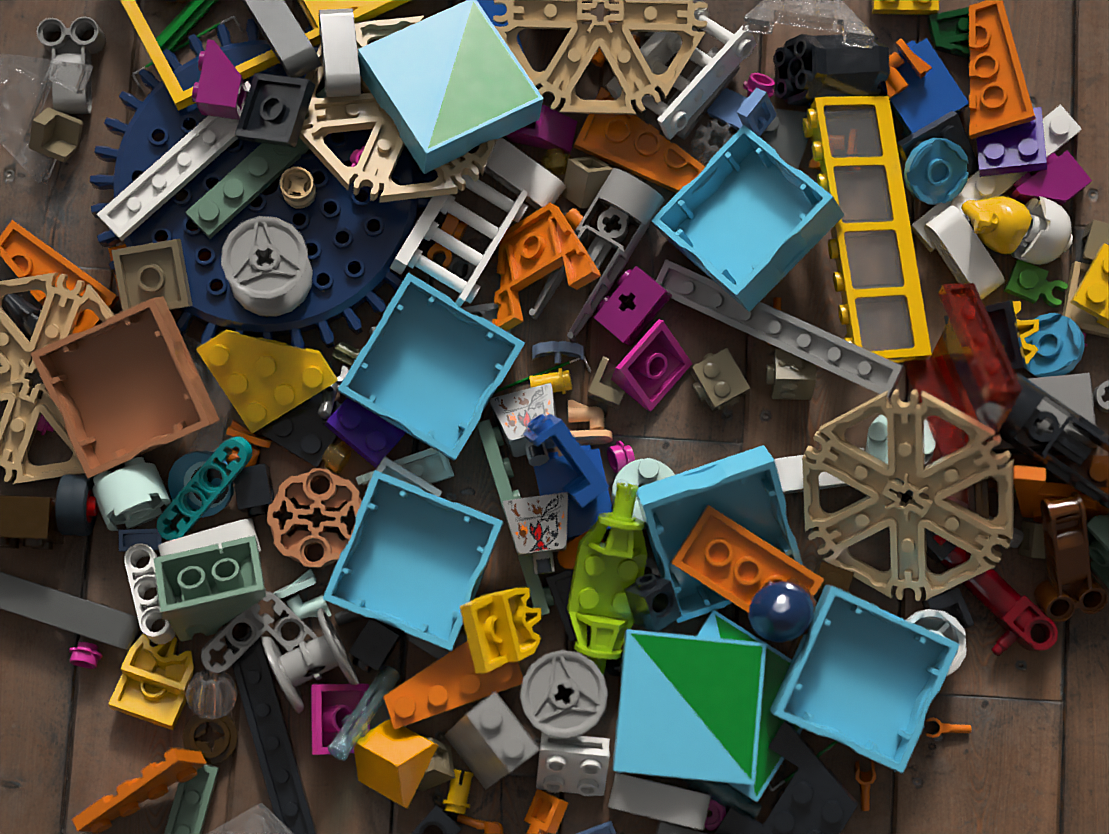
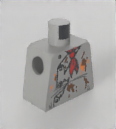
(515, 411)
(538, 527)

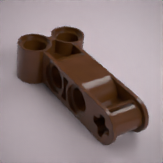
(1067, 562)

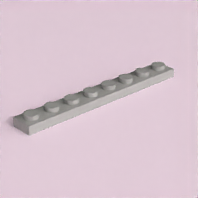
(782, 330)

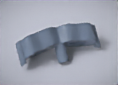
(563, 347)

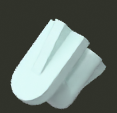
(295, 604)

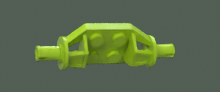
(601, 577)

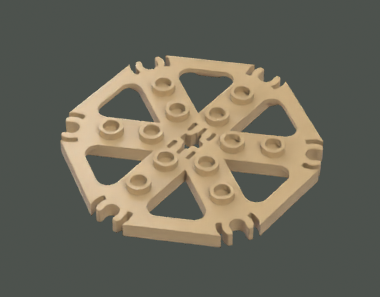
(613, 40)
(384, 144)
(25, 409)
(909, 519)

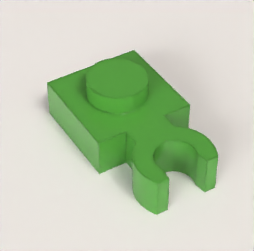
(1030, 282)

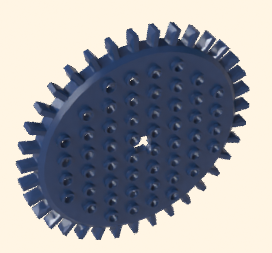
(220, 309)

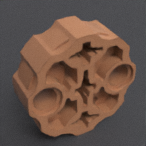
(301, 489)

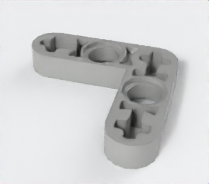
(258, 625)

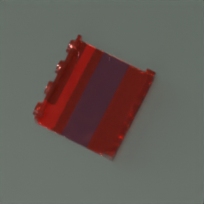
(965, 369)

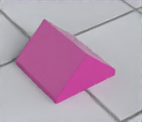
(652, 366)
(329, 709)

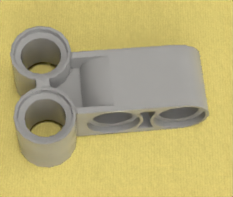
(71, 49)

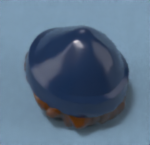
(782, 610)

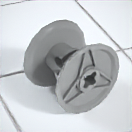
(267, 266)
(293, 666)
(572, 672)

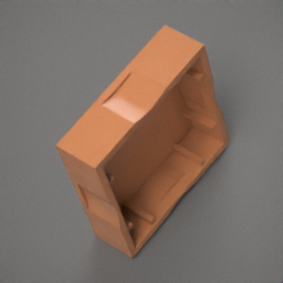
(125, 386)

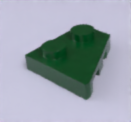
(950, 32)

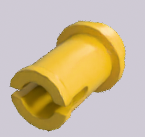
(560, 380)
(458, 794)

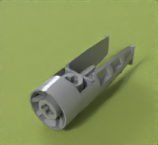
(627, 202)

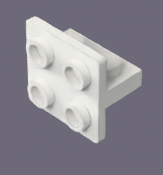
(573, 764)

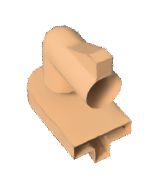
(595, 416)

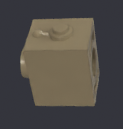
(791, 376)
(718, 380)

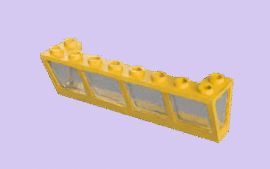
(874, 237)

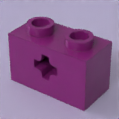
(646, 295)

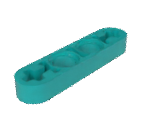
(200, 485)

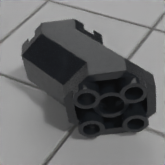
(826, 68)

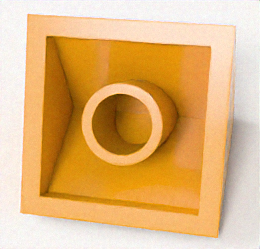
(393, 761)

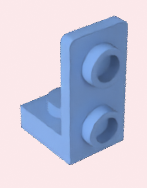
(753, 112)

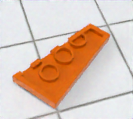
(996, 78)
(636, 148)
(32, 257)
(447, 685)
(179, 766)

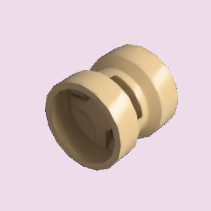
(294, 181)

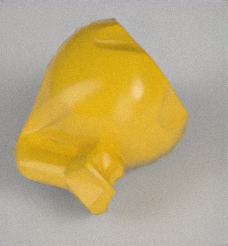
(998, 222)

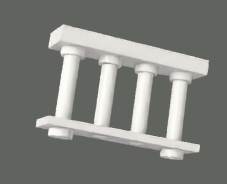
(664, 45)
(428, 229)

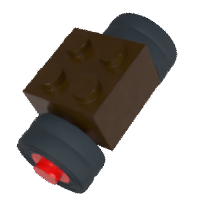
(45, 521)

